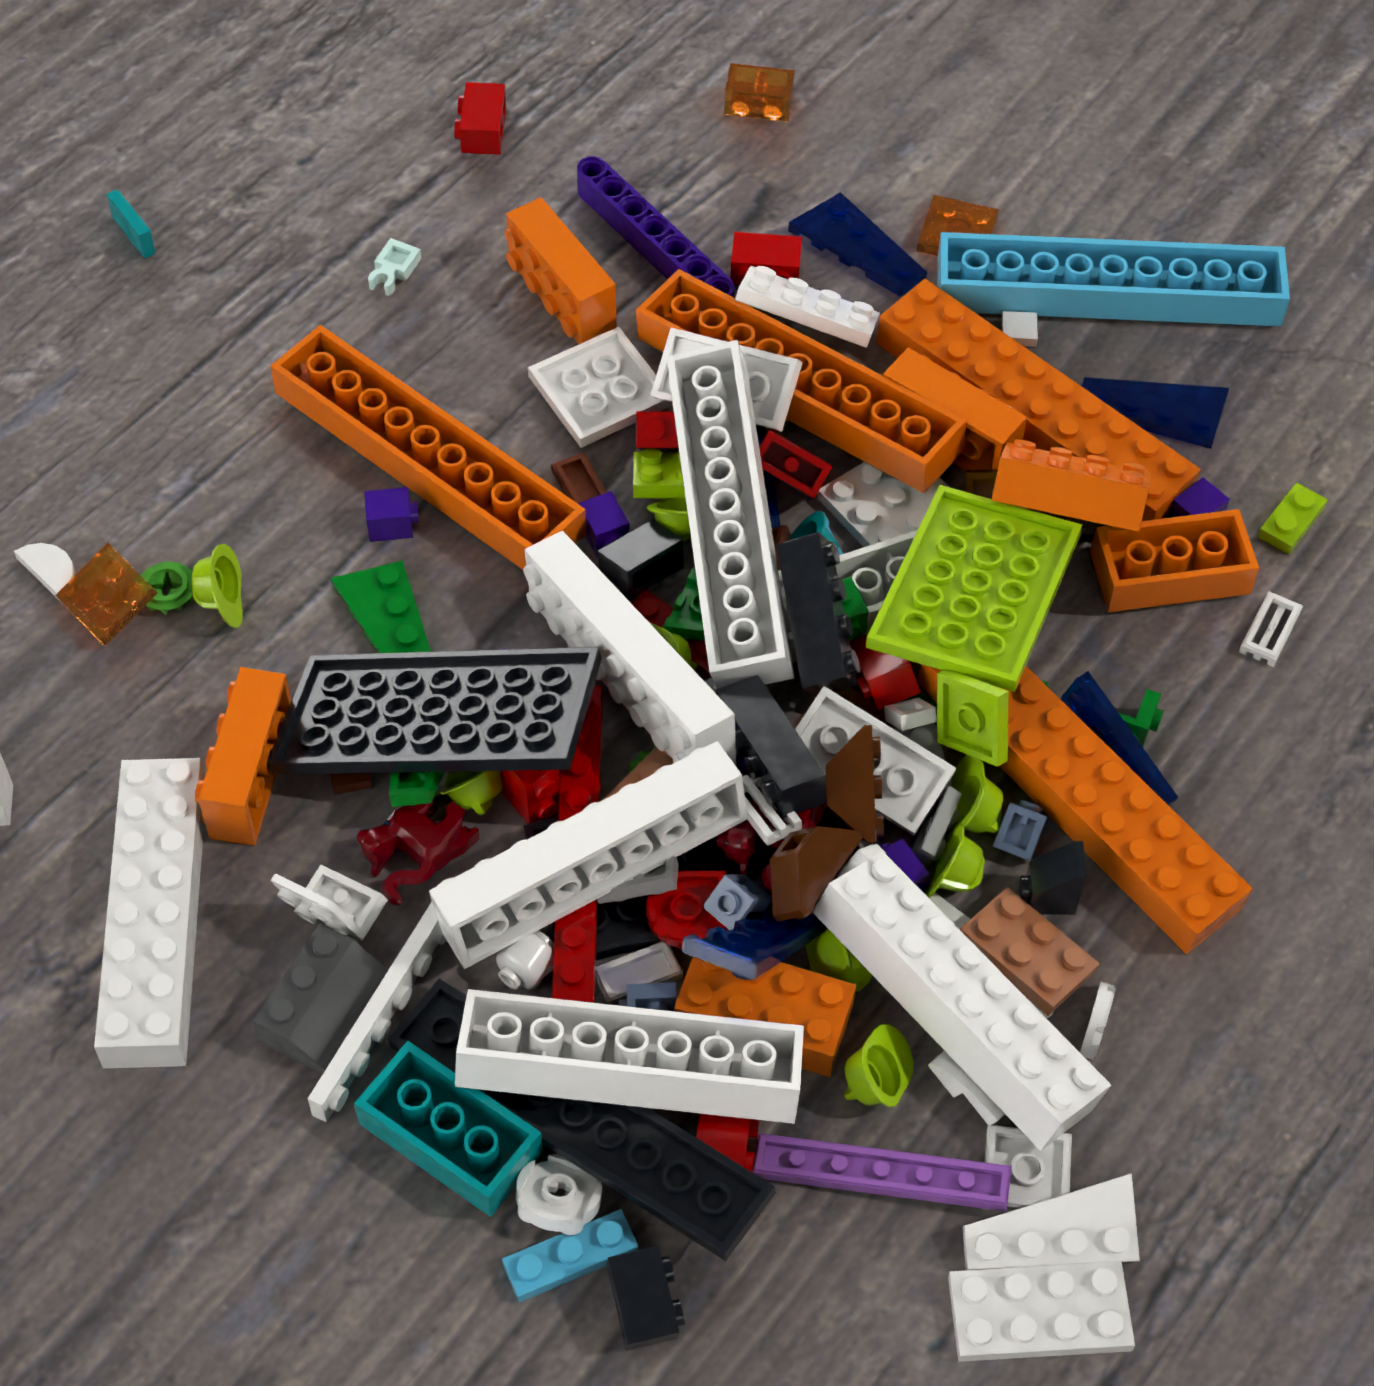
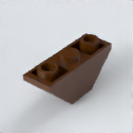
(854, 787)
(806, 866)

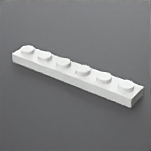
(374, 1021)

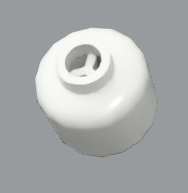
(526, 961)

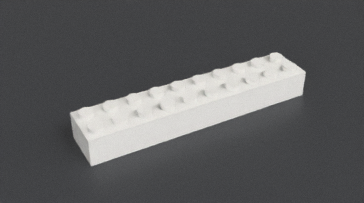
(729, 516)

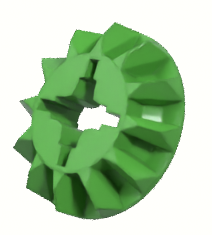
(181, 580)

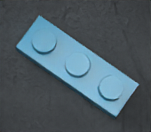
(568, 1256)

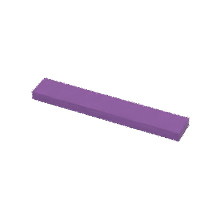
(882, 1172)

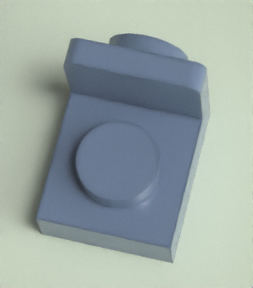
(1021, 830)
(735, 898)
(651, 996)

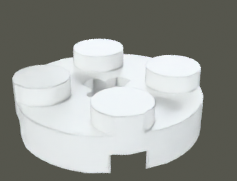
(555, 1213)

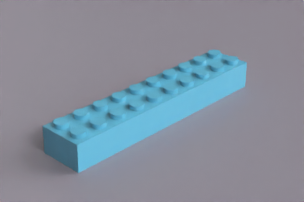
(1115, 278)

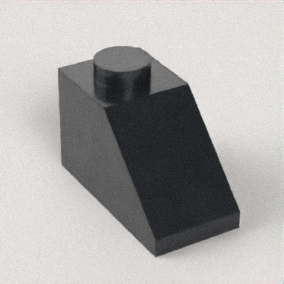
(1055, 880)

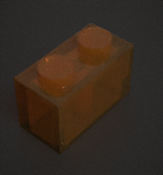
(759, 92)

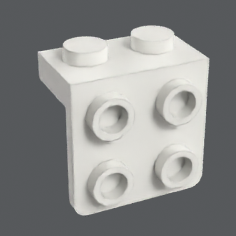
(334, 900)

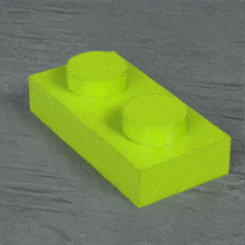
(1292, 518)

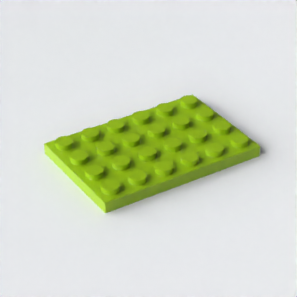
(975, 587)

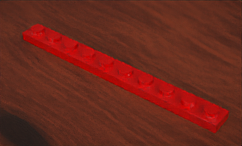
(577, 932)

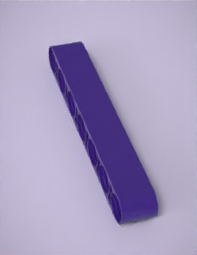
(644, 225)

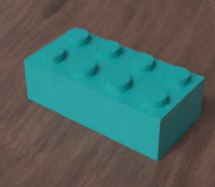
(448, 1129)

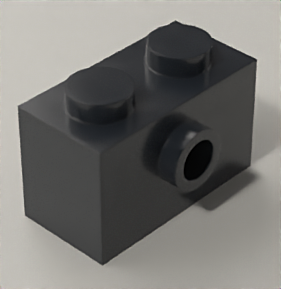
(642, 558)
(644, 1298)

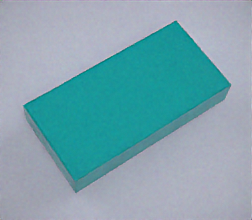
(131, 223)

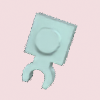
(394, 262)

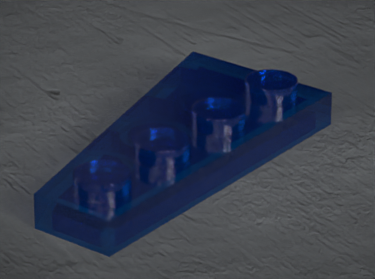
(859, 243)
(1165, 409)
(1099, 714)
(753, 944)

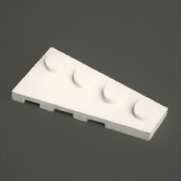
(1069, 1229)

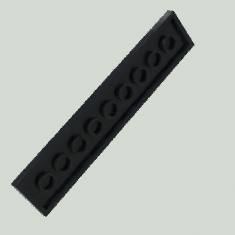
(617, 1144)

